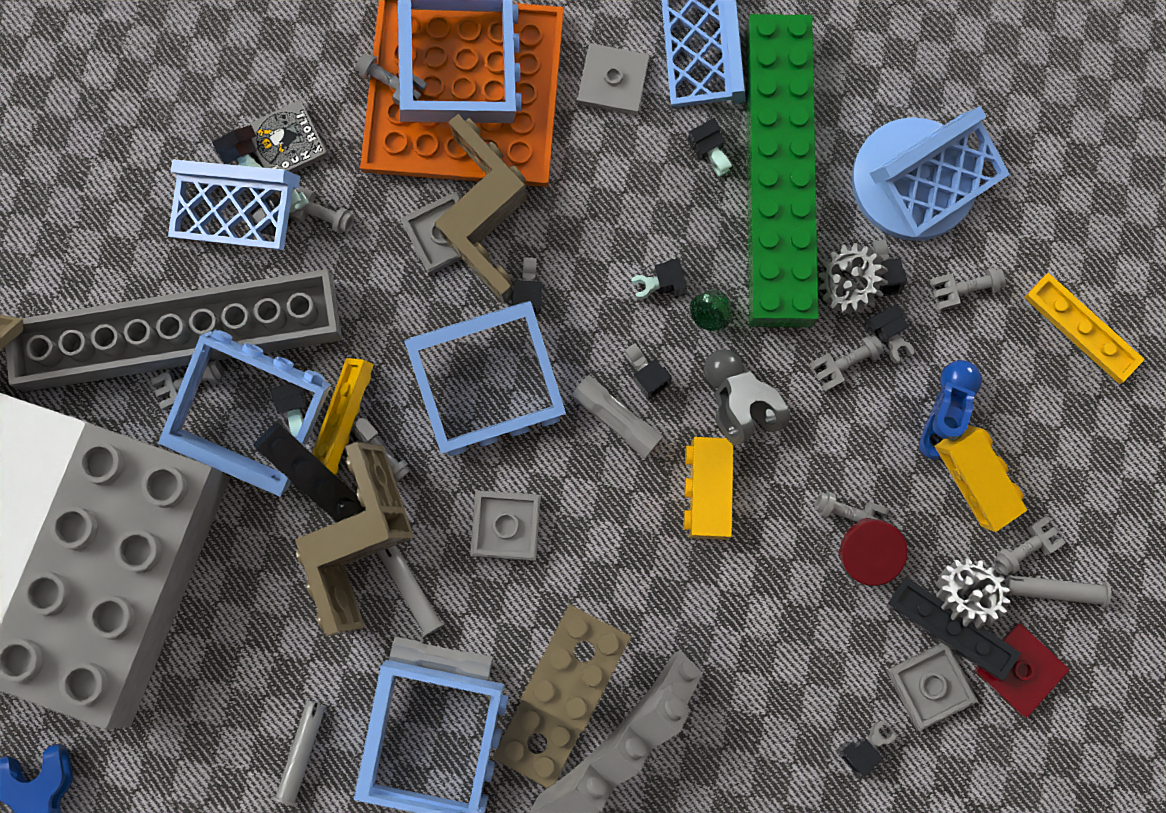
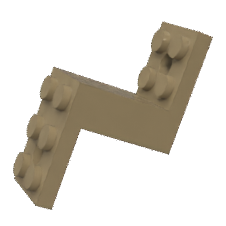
(482, 207)
(354, 538)
(561, 696)

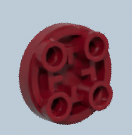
(873, 552)

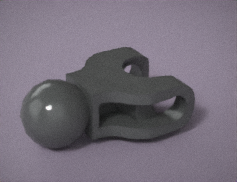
(742, 398)

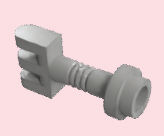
(367, 66)
(340, 220)
(994, 280)
(871, 348)
(213, 373)
(367, 434)
(826, 505)
(1008, 562)

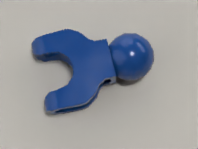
(952, 406)
(42, 793)

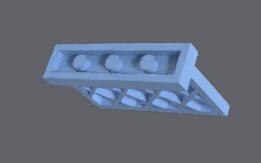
(729, 47)
(935, 145)
(241, 179)

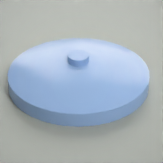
(874, 201)

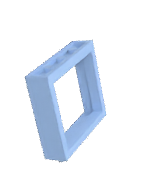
(446, 110)
(488, 434)
(215, 455)
(415, 802)

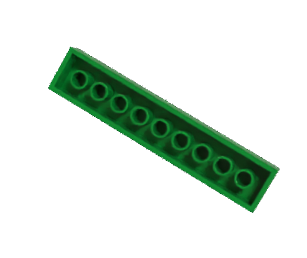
(781, 171)

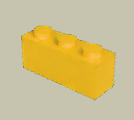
(982, 478)
(709, 488)

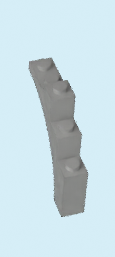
(625, 751)

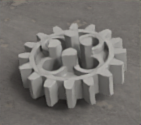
(849, 262)
(991, 597)

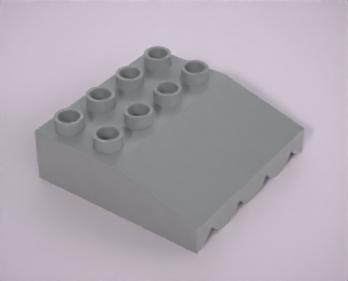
(92, 559)

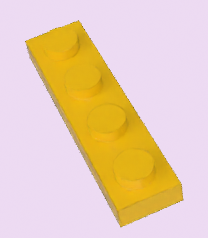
(1084, 328)
(342, 412)

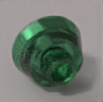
(711, 310)

